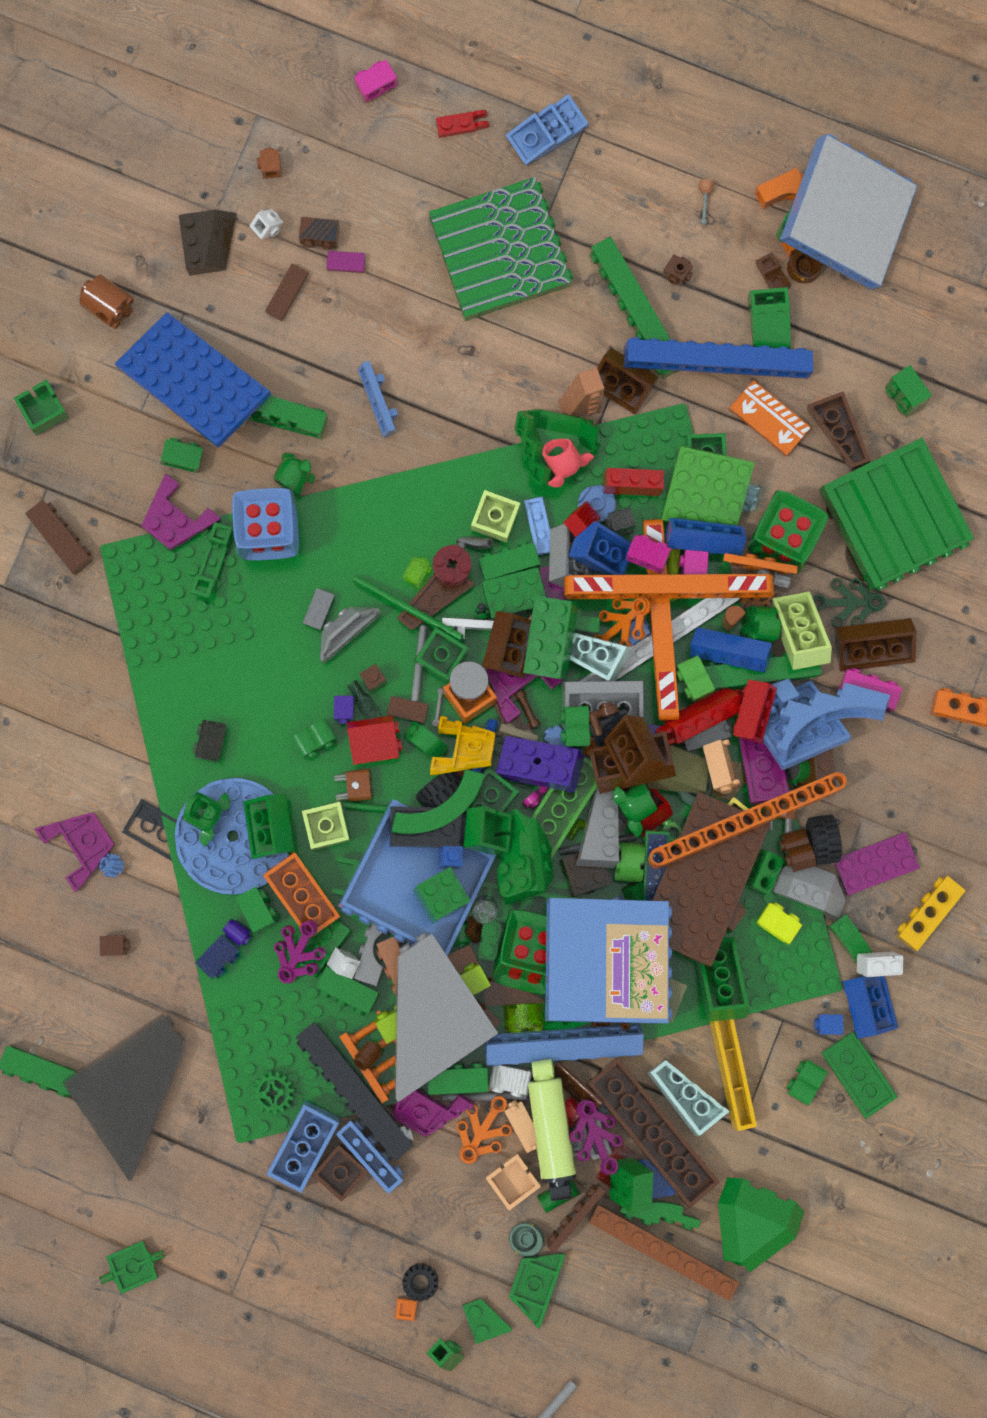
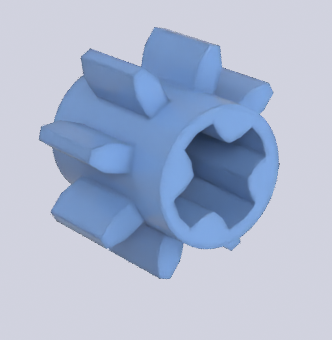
(111, 865)

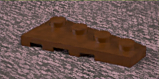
(432, 599)

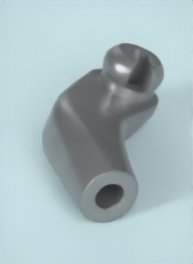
(474, 543)

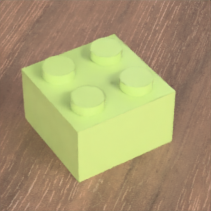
(495, 516)
(326, 826)

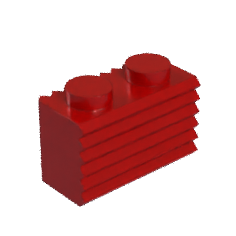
(581, 518)

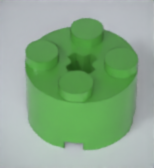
(630, 862)

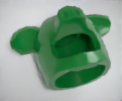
(293, 473)
(635, 805)
(205, 813)

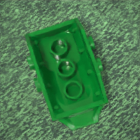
(528, 864)

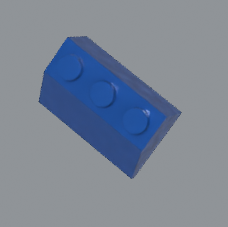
(601, 550)
(870, 1005)

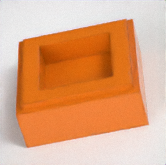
(406, 1309)

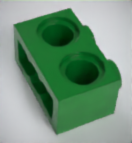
(764, 872)

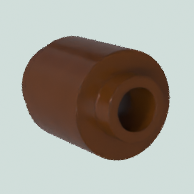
(367, 1055)

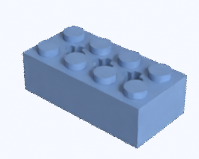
(306, 1158)

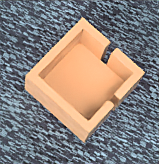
(512, 1181)

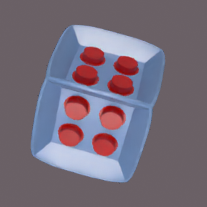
(265, 524)

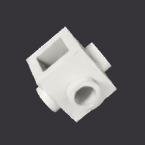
(266, 224)

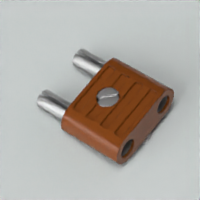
(358, 785)

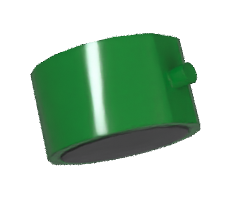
(798, 773)

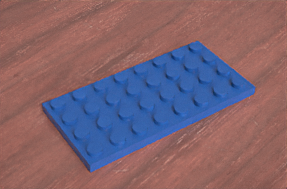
(193, 379)

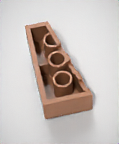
(583, 395)
(388, 952)

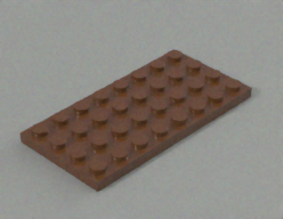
(708, 883)

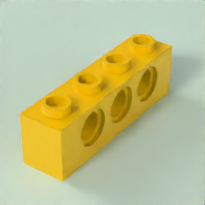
(952, 894)

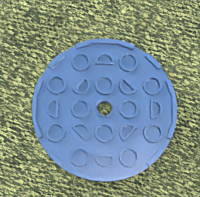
(224, 864)

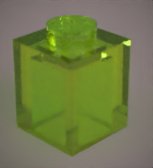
(417, 571)

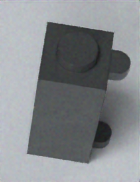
(720, 731)

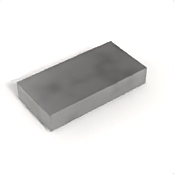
(318, 609)

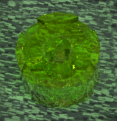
(523, 1016)

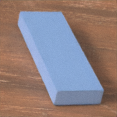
(538, 524)

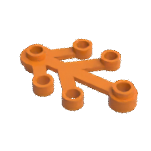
(625, 620)
(482, 1132)

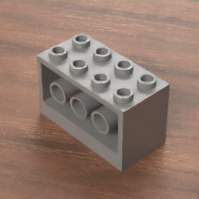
(595, 693)

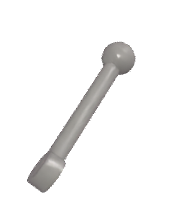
(436, 722)

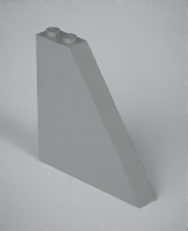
(434, 1016)

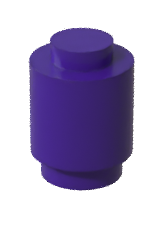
(237, 932)

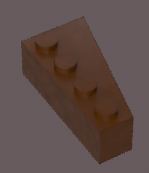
(840, 428)

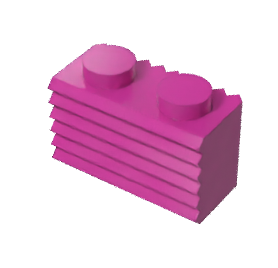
(648, 553)

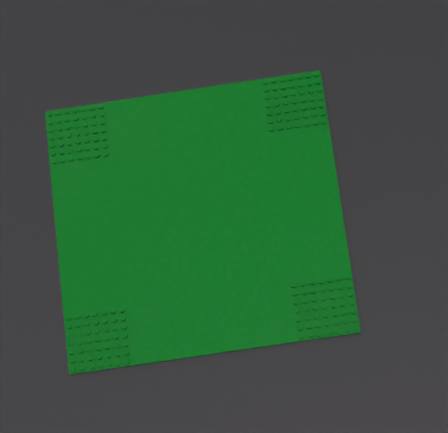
(260, 672)

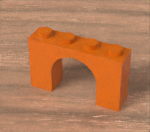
(778, 189)

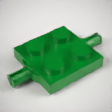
(132, 1267)

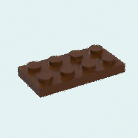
(569, 1223)

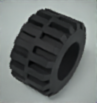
(439, 789)
(824, 839)

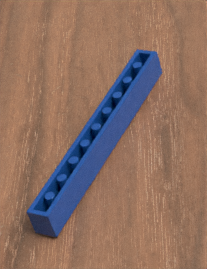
(718, 358)

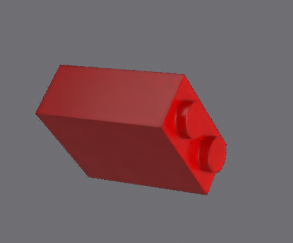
(374, 739)

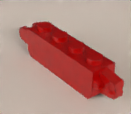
(703, 715)

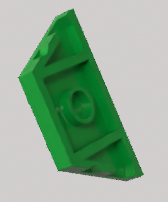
(535, 1284)

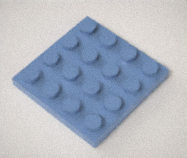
(812, 743)

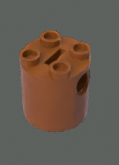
(106, 301)

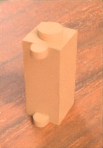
(720, 766)
(522, 1124)

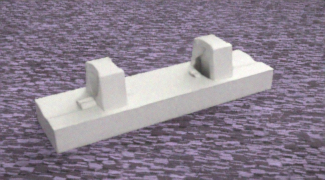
(462, 624)

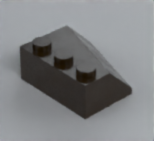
(206, 240)

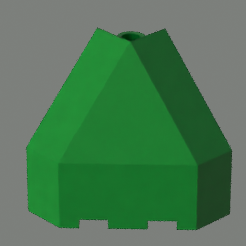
(541, 426)
(755, 1223)

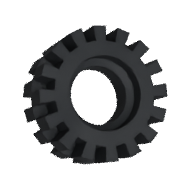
(411, 1291)

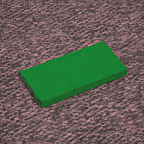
(859, 1074)

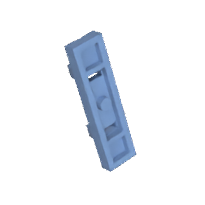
(371, 385)

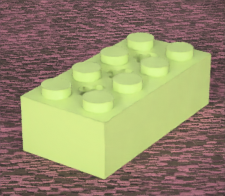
(802, 631)

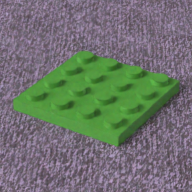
(707, 487)

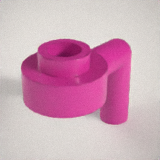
(533, 800)

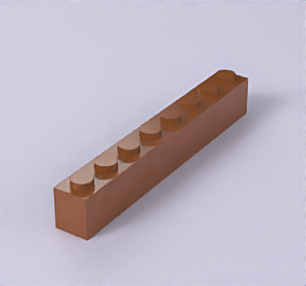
(663, 1251)

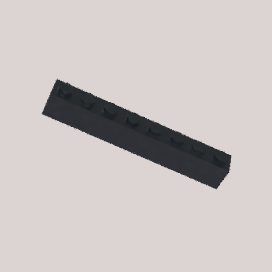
(355, 1091)

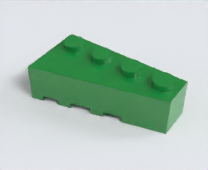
(291, 417)

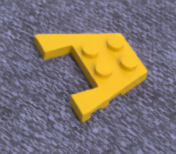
(472, 748)

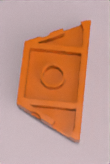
(751, 562)

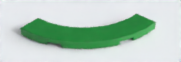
(444, 813)

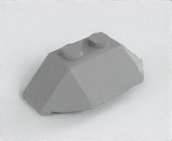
(345, 629)
(811, 888)

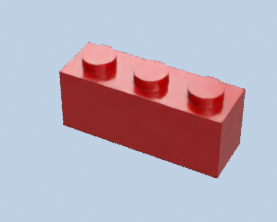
(633, 482)
(754, 711)

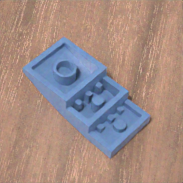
(547, 130)

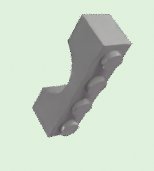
(369, 968)

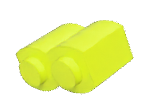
(779, 923)

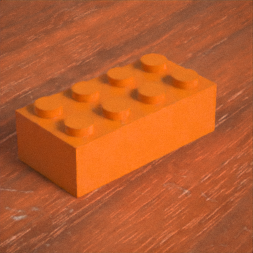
(300, 892)

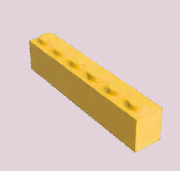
(733, 1074)

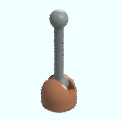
(705, 187)

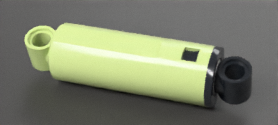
(551, 1130)

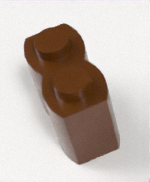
(797, 850)

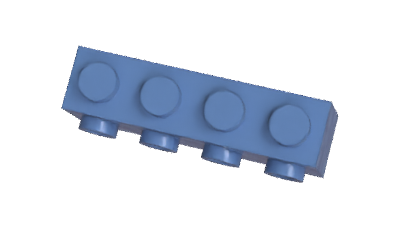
(369, 1155)

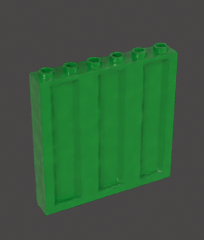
(896, 514)

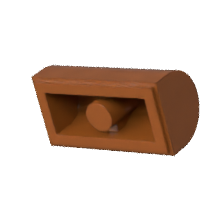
(731, 617)

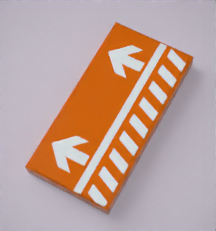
(769, 418)

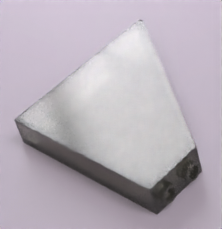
(127, 1088)

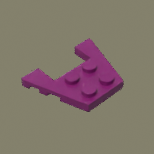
(169, 523)
(506, 686)
(87, 840)
(427, 1114)

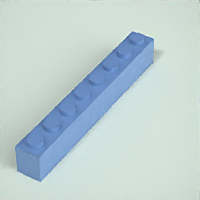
(564, 1044)

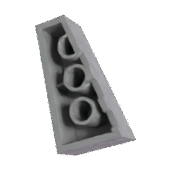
(600, 835)

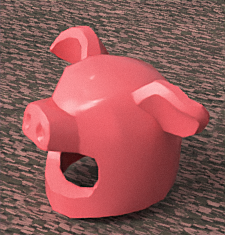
(566, 463)

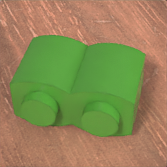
(695, 678)

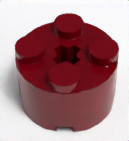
(449, 576)

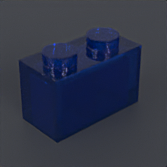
(218, 957)

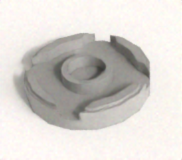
(469, 680)

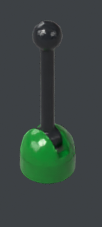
(482, 615)

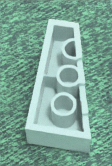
(599, 655)
(690, 1102)

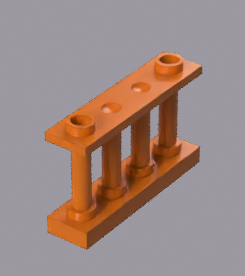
(373, 1073)

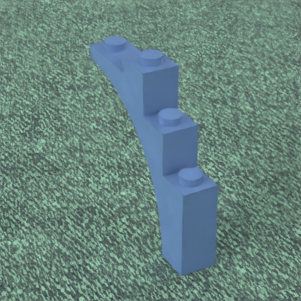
(823, 708)

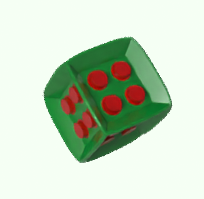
(788, 530)
(522, 952)

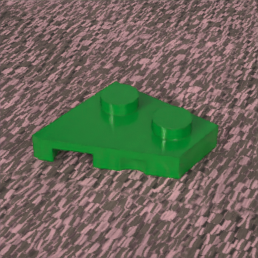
(484, 1321)

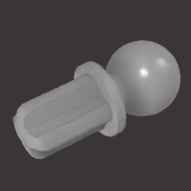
(778, 580)

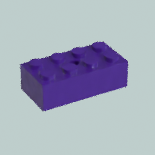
(540, 764)

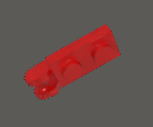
(461, 123)

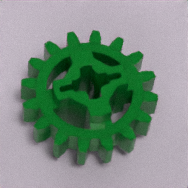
(281, 1092)

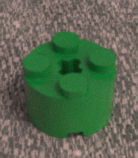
(761, 623)

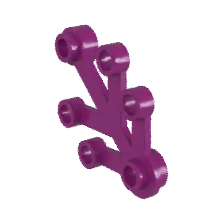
(296, 952)
(595, 1135)

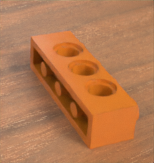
(941, 707)

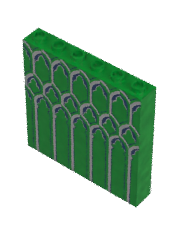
(500, 248)

